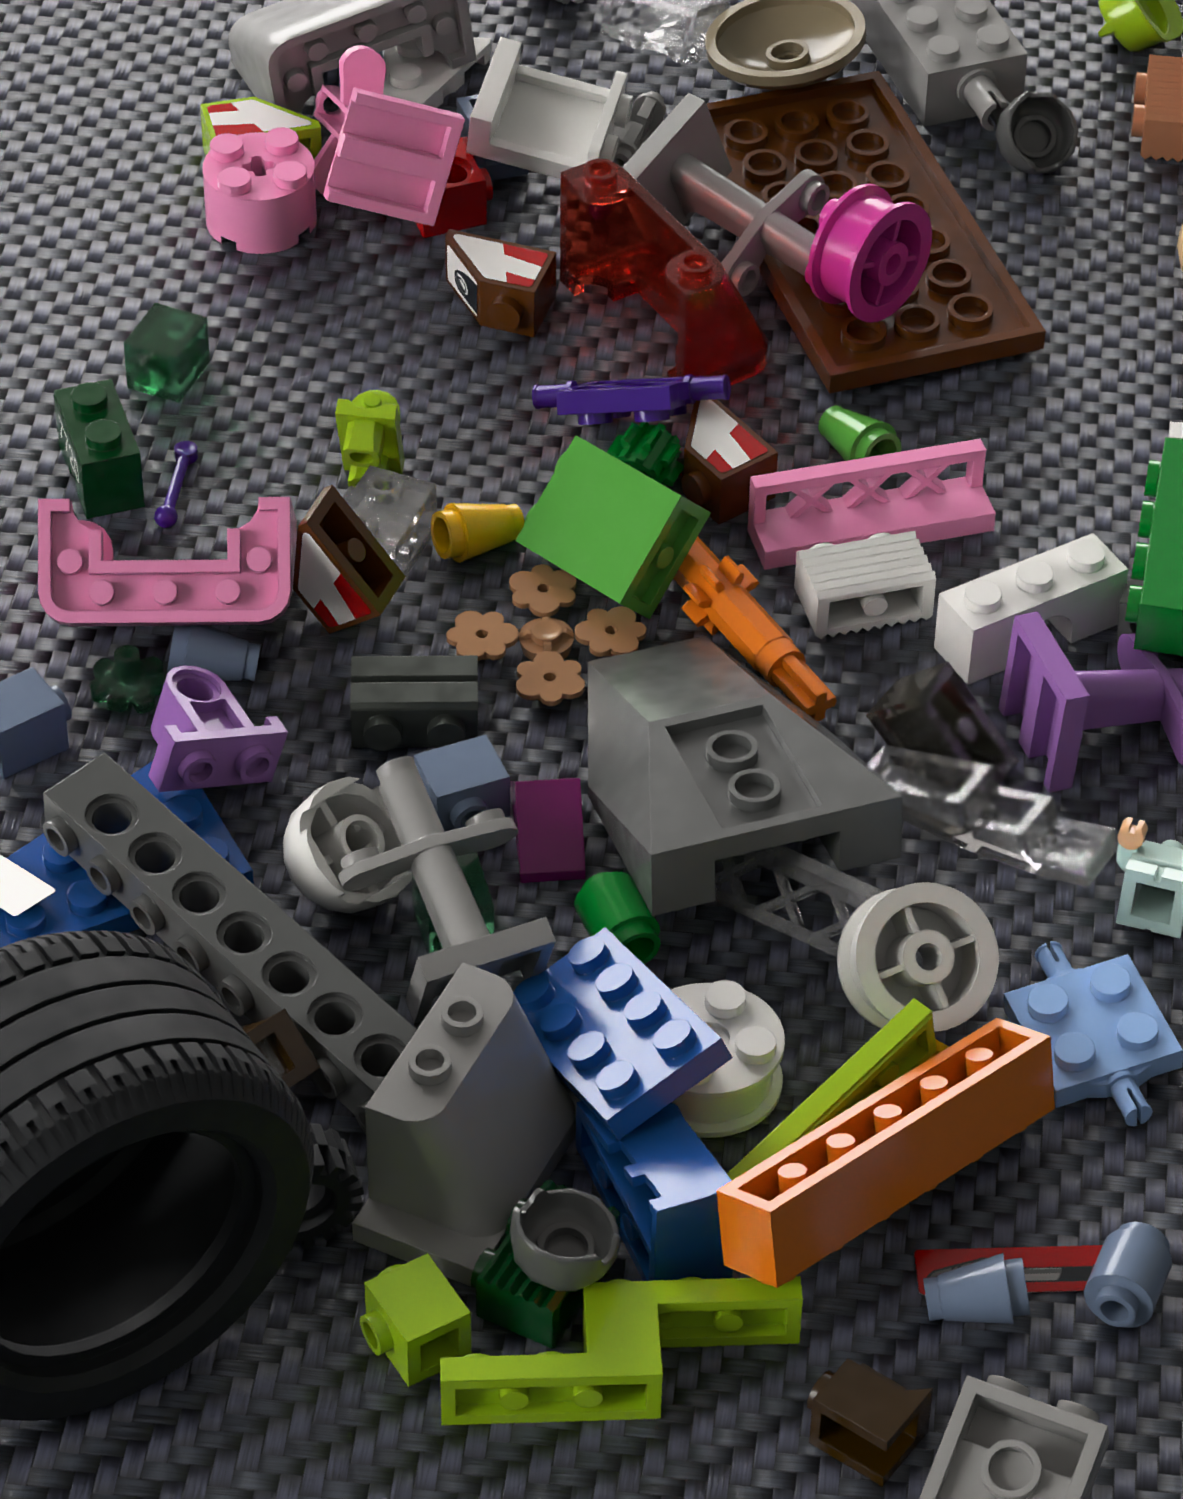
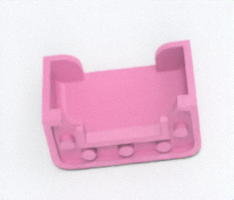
(89, 588)

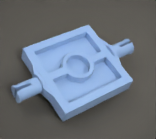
(1101, 1030)

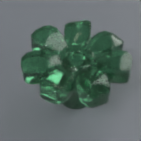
(127, 680)

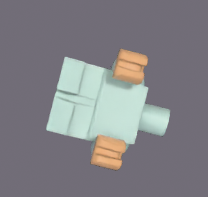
(1151, 881)

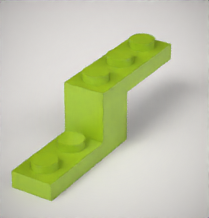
(622, 1351)

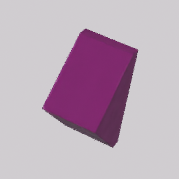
(549, 829)

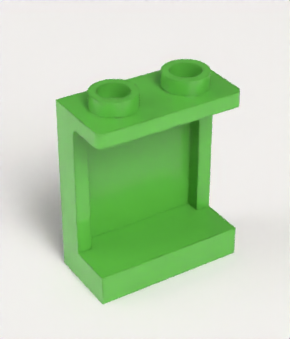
(612, 527)

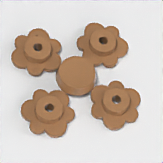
(546, 639)

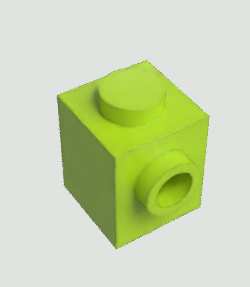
(415, 1318)

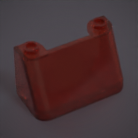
(631, 245)

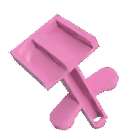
(382, 148)

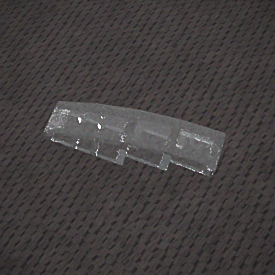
(1009, 825)

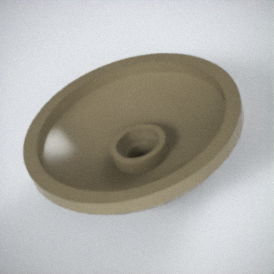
(785, 41)

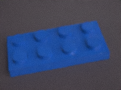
(618, 1032)

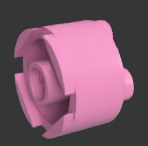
(259, 190)

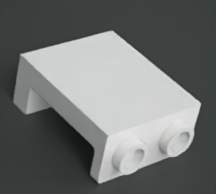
(544, 118)

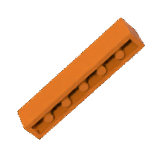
(885, 1152)

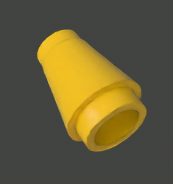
(473, 529)

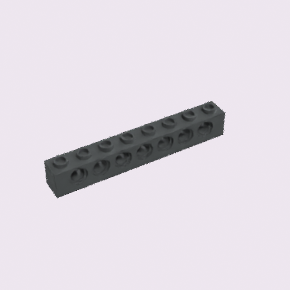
(224, 927)

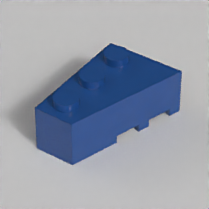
(664, 1192)

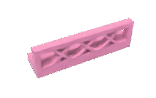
(921, 504)

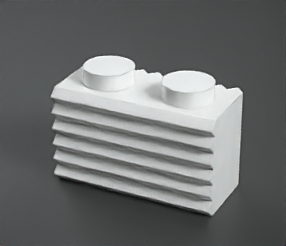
(865, 583)

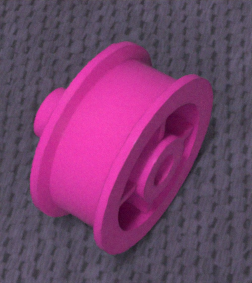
(869, 252)

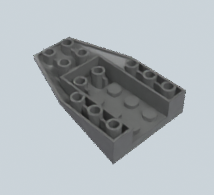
(716, 763)

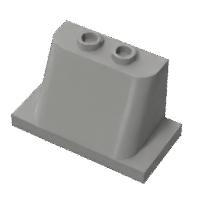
(462, 1128)

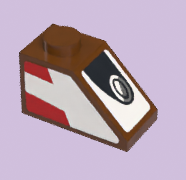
(501, 281)
(720, 460)
(341, 565)

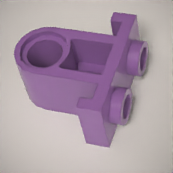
(208, 736)

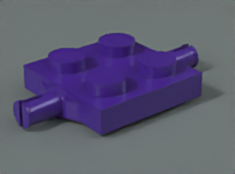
(647, 397)

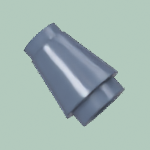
(214, 650)
(979, 1292)

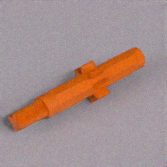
(723, 603)

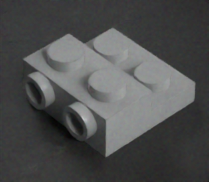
(1016, 1446)

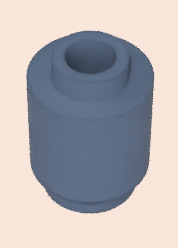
(1129, 1275)

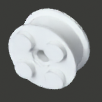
(881, 946)
(752, 1081)

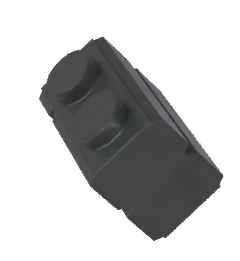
(413, 701)

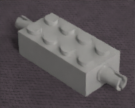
(947, 56)

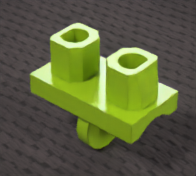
(369, 434)

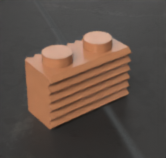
(1159, 108)

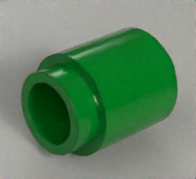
(616, 903)

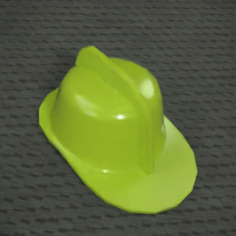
(1141, 22)

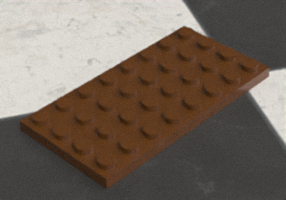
(855, 136)

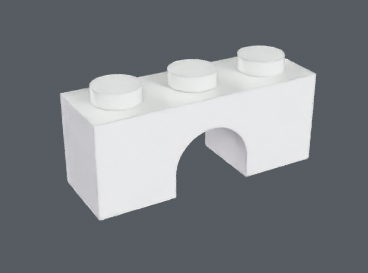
(1069, 586)

